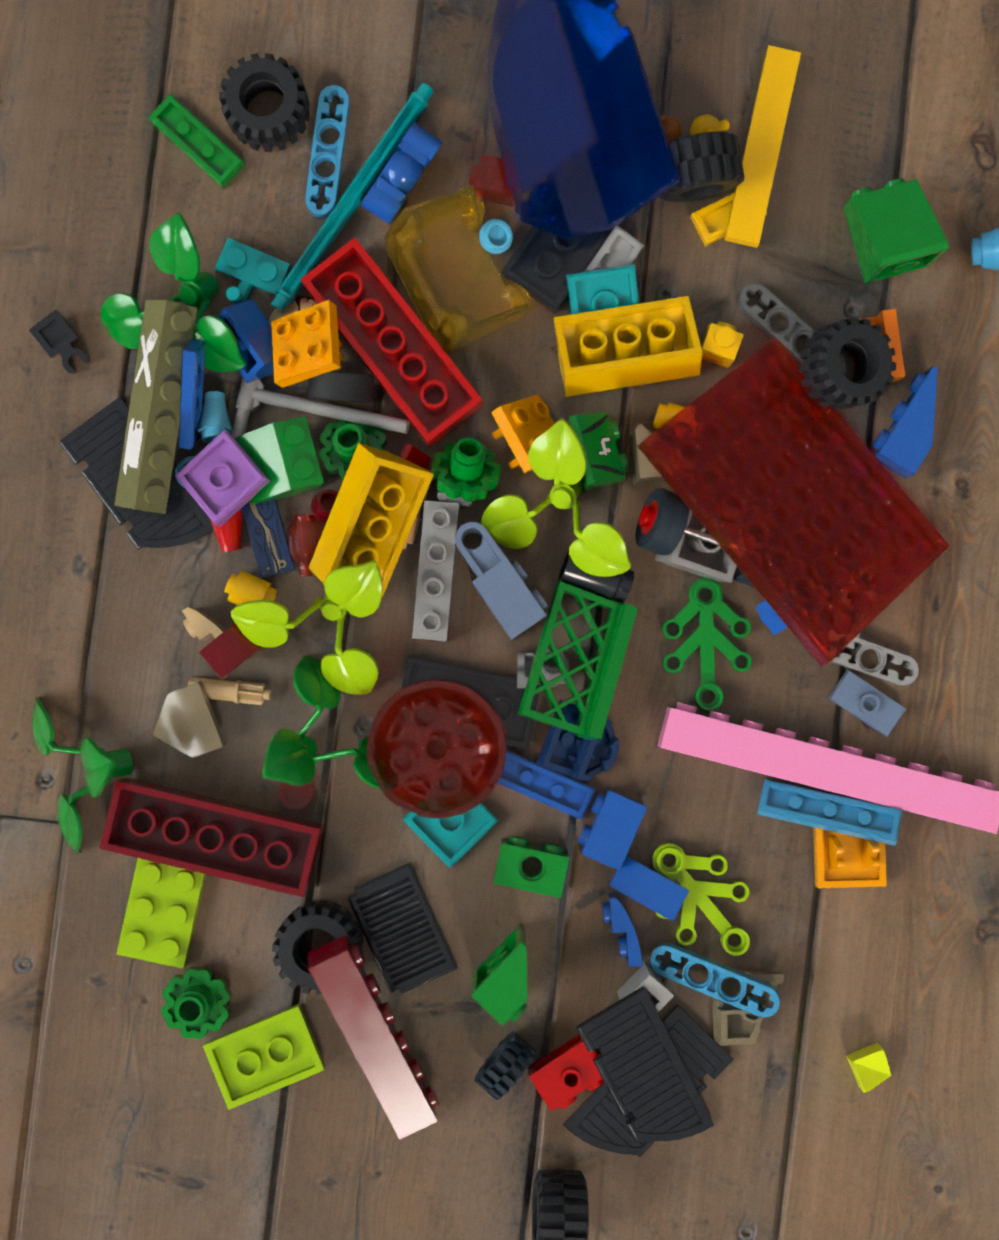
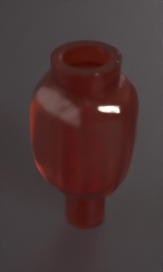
(303, 541)

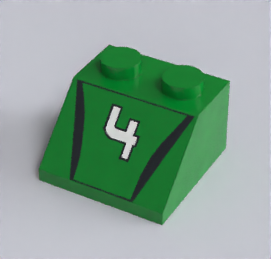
(603, 461)

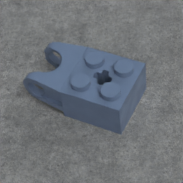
(501, 583)

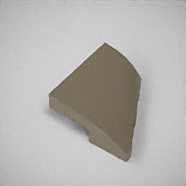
(733, 1024)

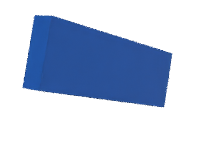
(191, 393)
(546, 785)

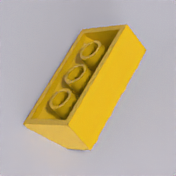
(627, 346)
(371, 513)

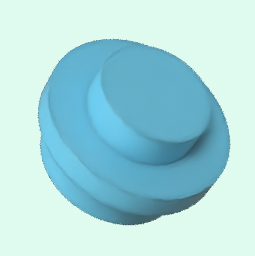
(495, 236)

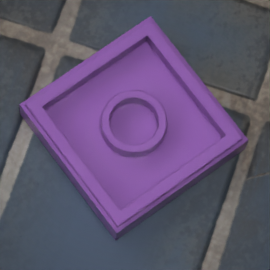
(222, 478)

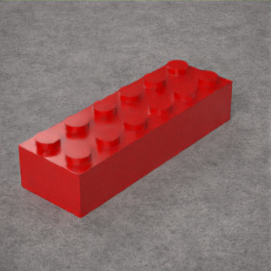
(393, 343)

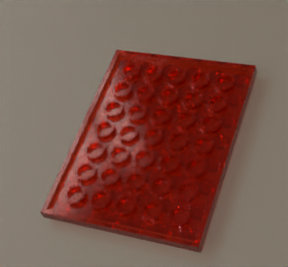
(795, 500)

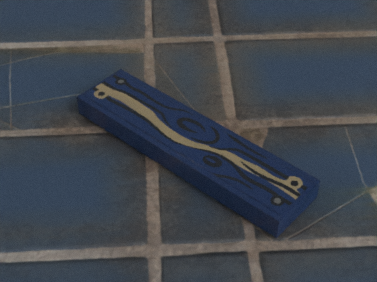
(268, 538)

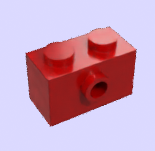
(565, 1073)

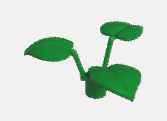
(177, 253)
(291, 753)
(98, 769)

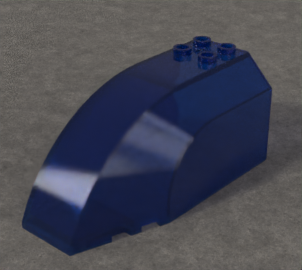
(574, 116)

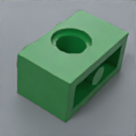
(546, 881)

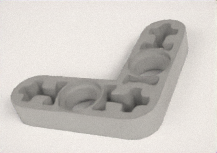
(889, 675)

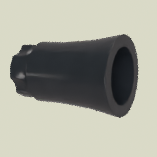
(610, 587)

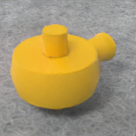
(708, 123)

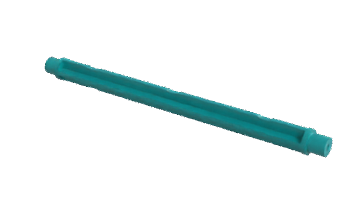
(352, 197)

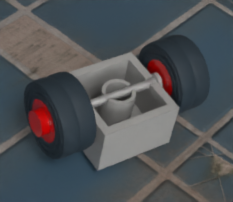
(681, 539)

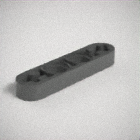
(795, 328)

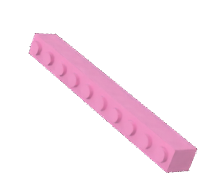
(830, 769)

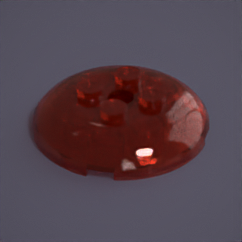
(431, 782)

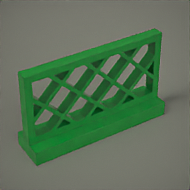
(601, 677)

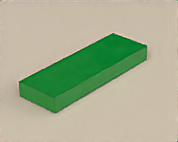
(196, 141)

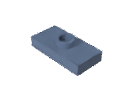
(866, 703)

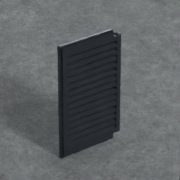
(401, 930)

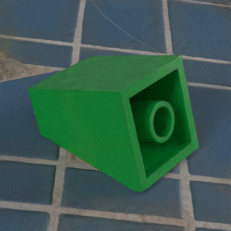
(893, 230)

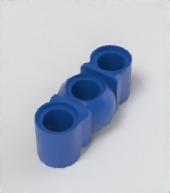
(401, 173)

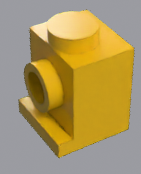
(721, 344)

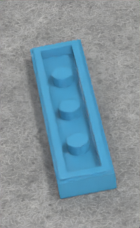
(830, 812)

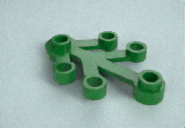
(707, 637)

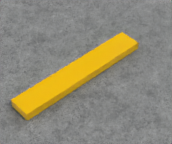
(763, 146)

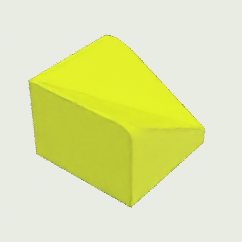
(869, 1066)

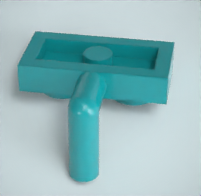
(251, 269)

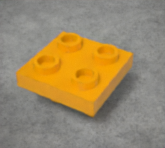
(306, 344)
(520, 425)
(848, 861)

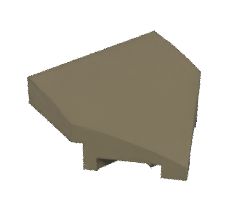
(189, 722)

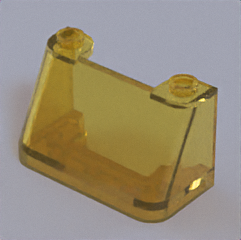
(450, 272)

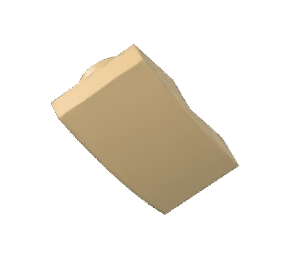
(201, 625)

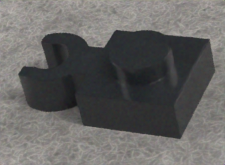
(57, 338)

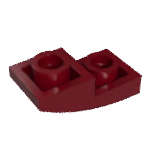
(228, 651)

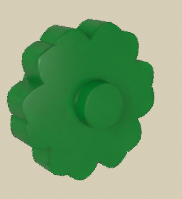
(341, 442)
(465, 470)
(196, 1002)

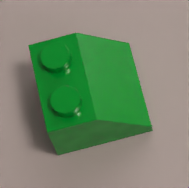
(285, 456)

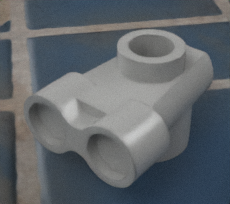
(549, 668)

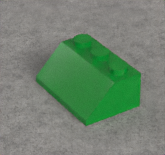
(501, 979)

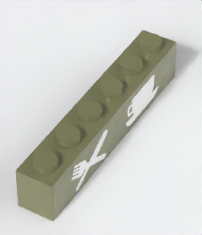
(154, 407)

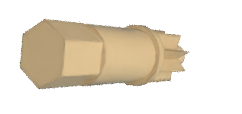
(234, 691)

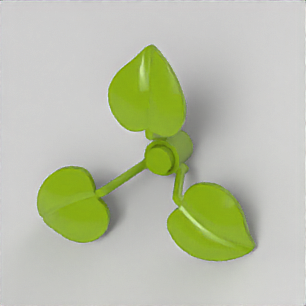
(559, 457)
(346, 589)

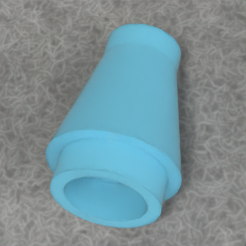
(214, 416)

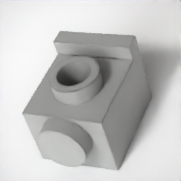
(655, 985)

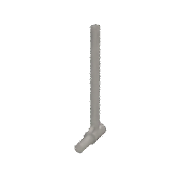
(254, 393)

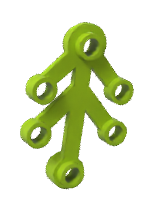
(699, 894)

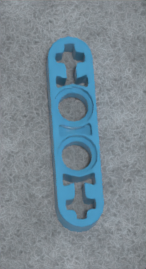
(327, 152)
(716, 974)

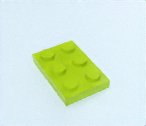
(161, 913)
(264, 1056)

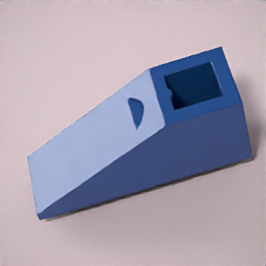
(912, 430)

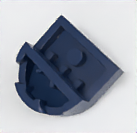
(576, 755)

